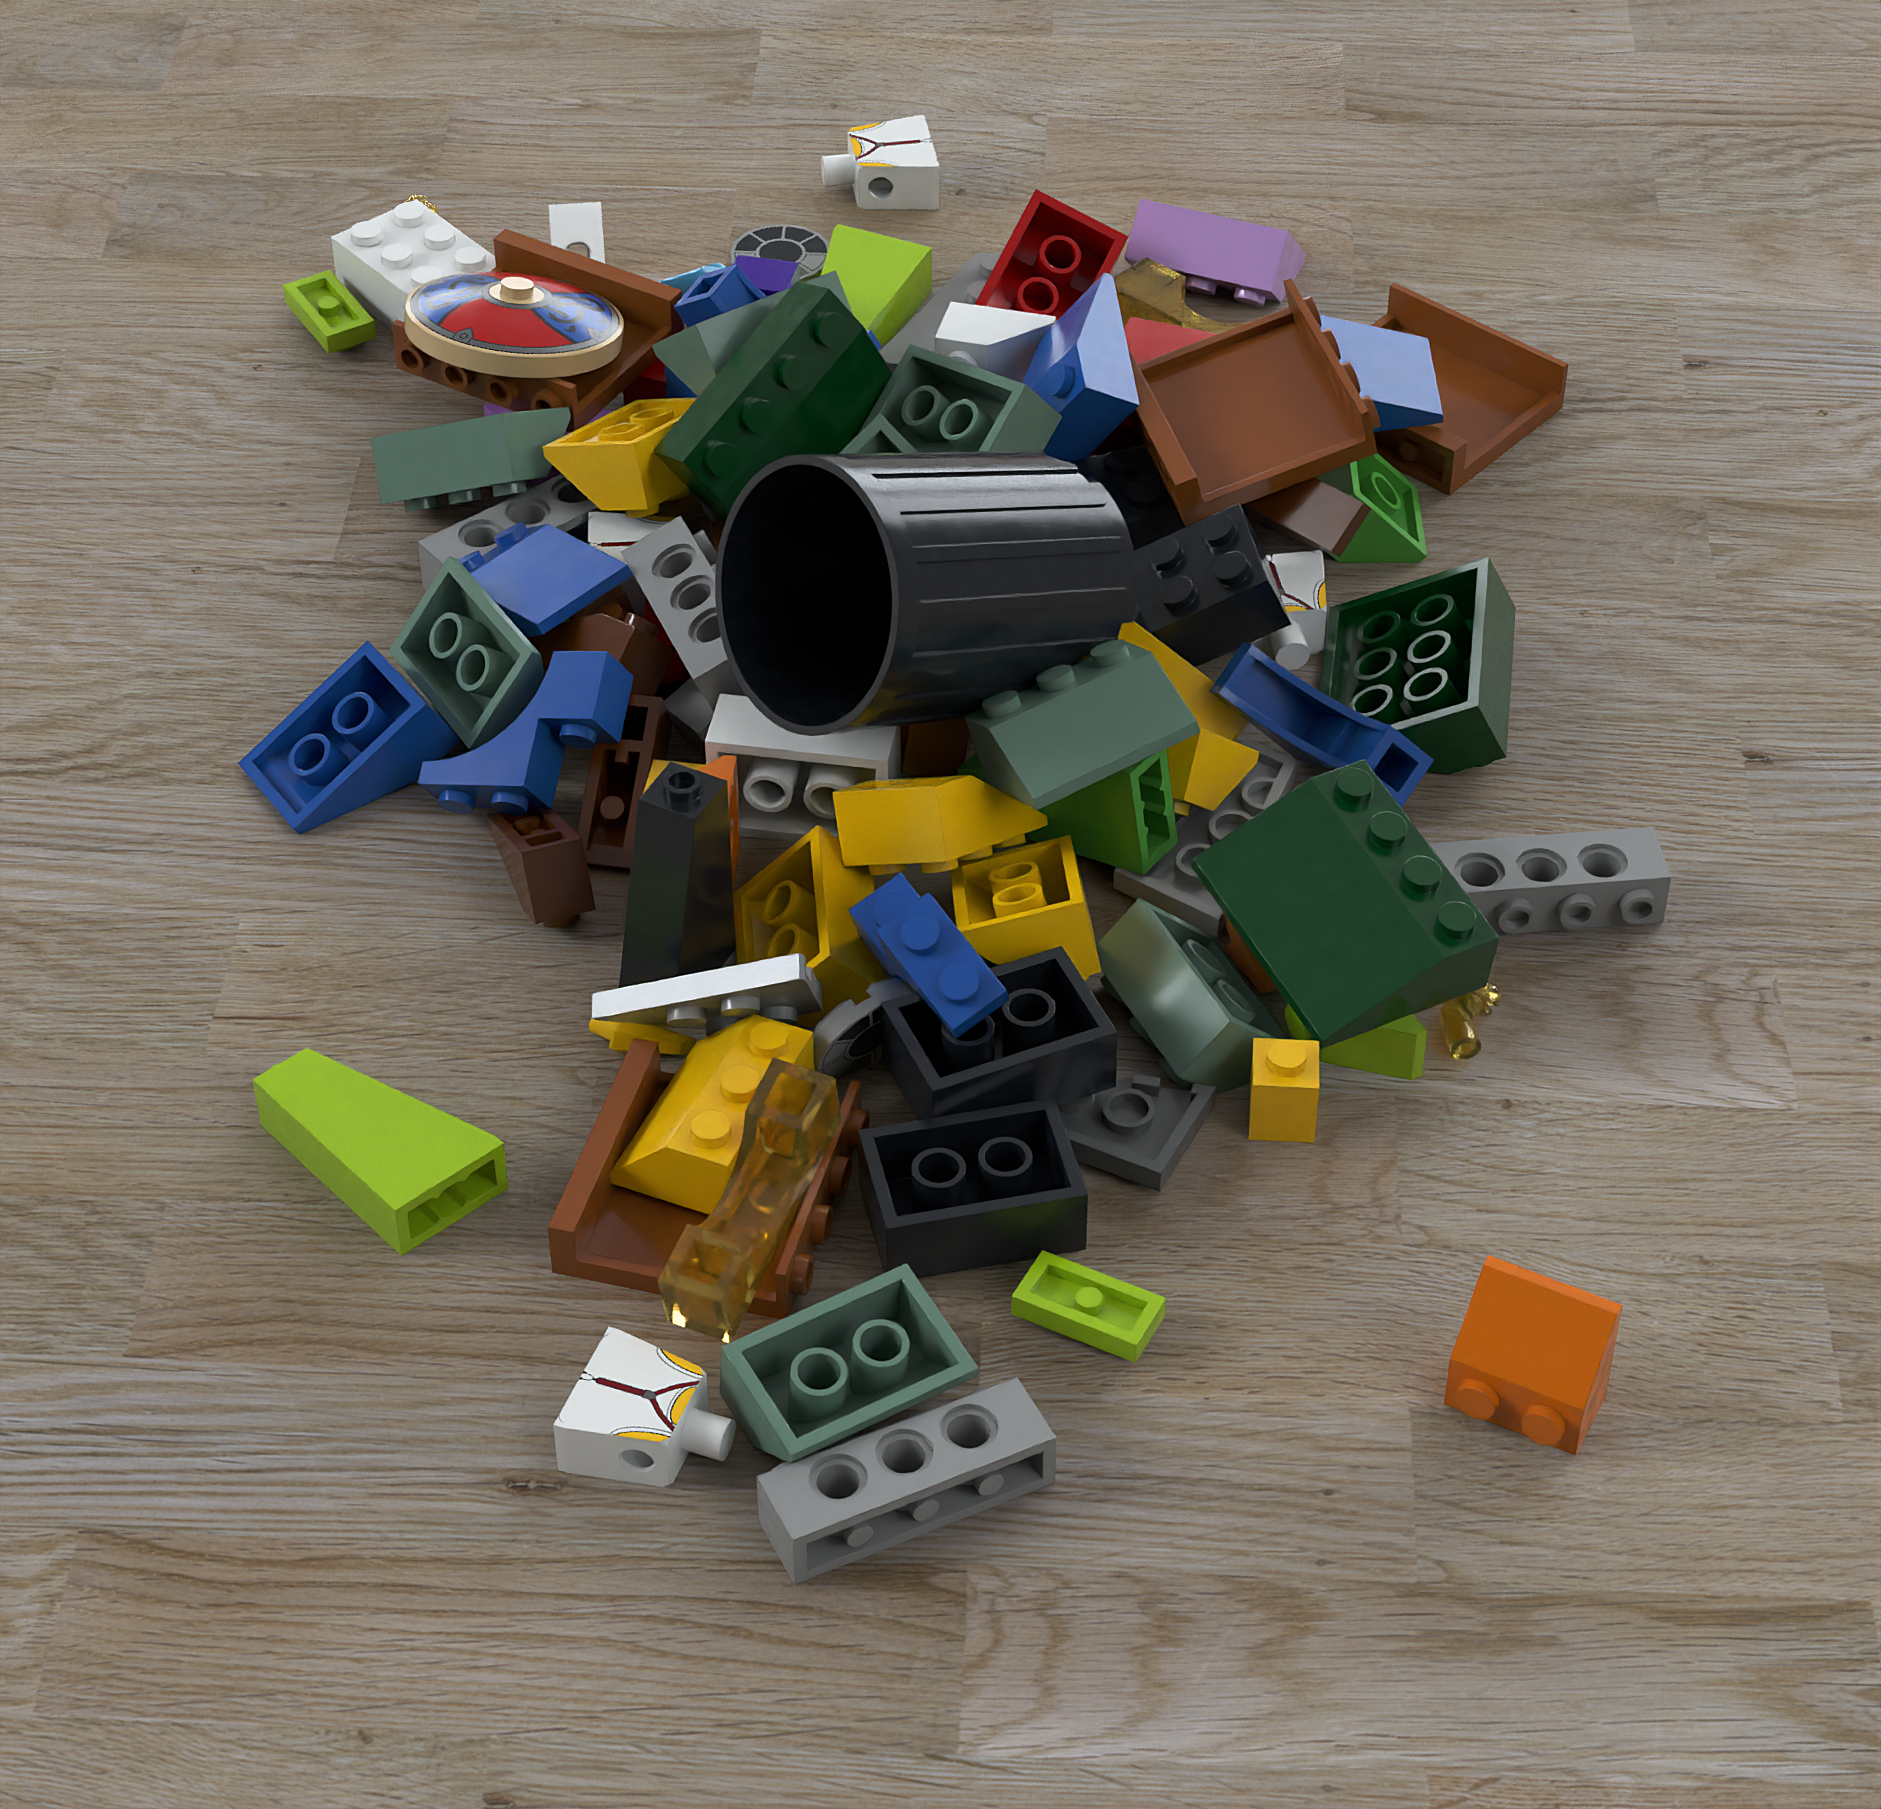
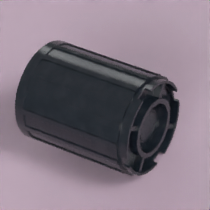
(914, 583)

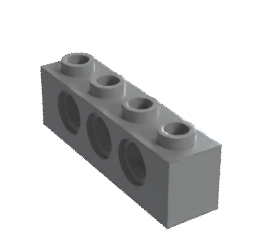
(551, 503)
(680, 587)
(1563, 879)
(906, 1479)

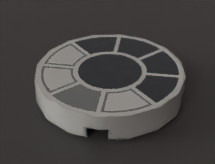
(786, 244)
(851, 1035)

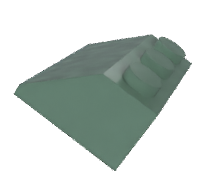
(706, 347)
(961, 407)
(466, 457)
(468, 657)
(1079, 724)
(1185, 997)
(841, 1366)

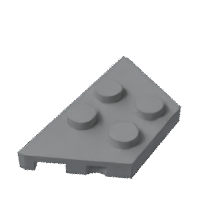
(717, 997)

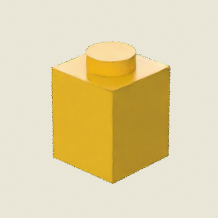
(1283, 1090)

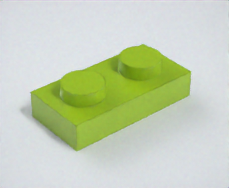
(329, 311)
(1088, 1306)

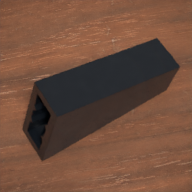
(679, 879)

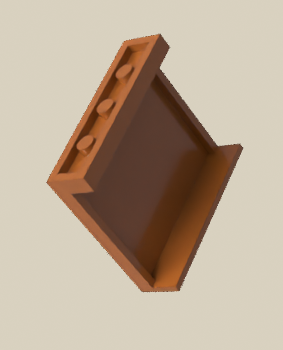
(647, 319)
(1487, 387)
(1251, 410)
(629, 1236)

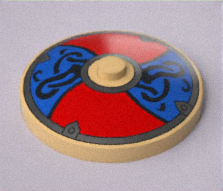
(513, 324)

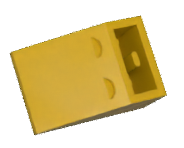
(927, 822)

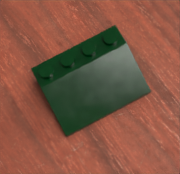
(787, 391)
(1430, 663)
(1348, 906)

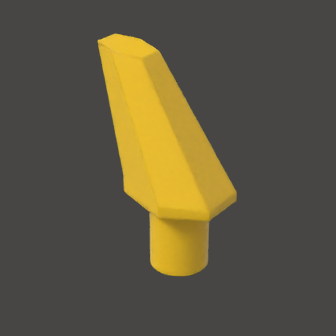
(622, 1034)

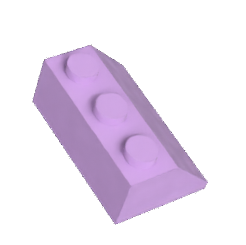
(1216, 251)

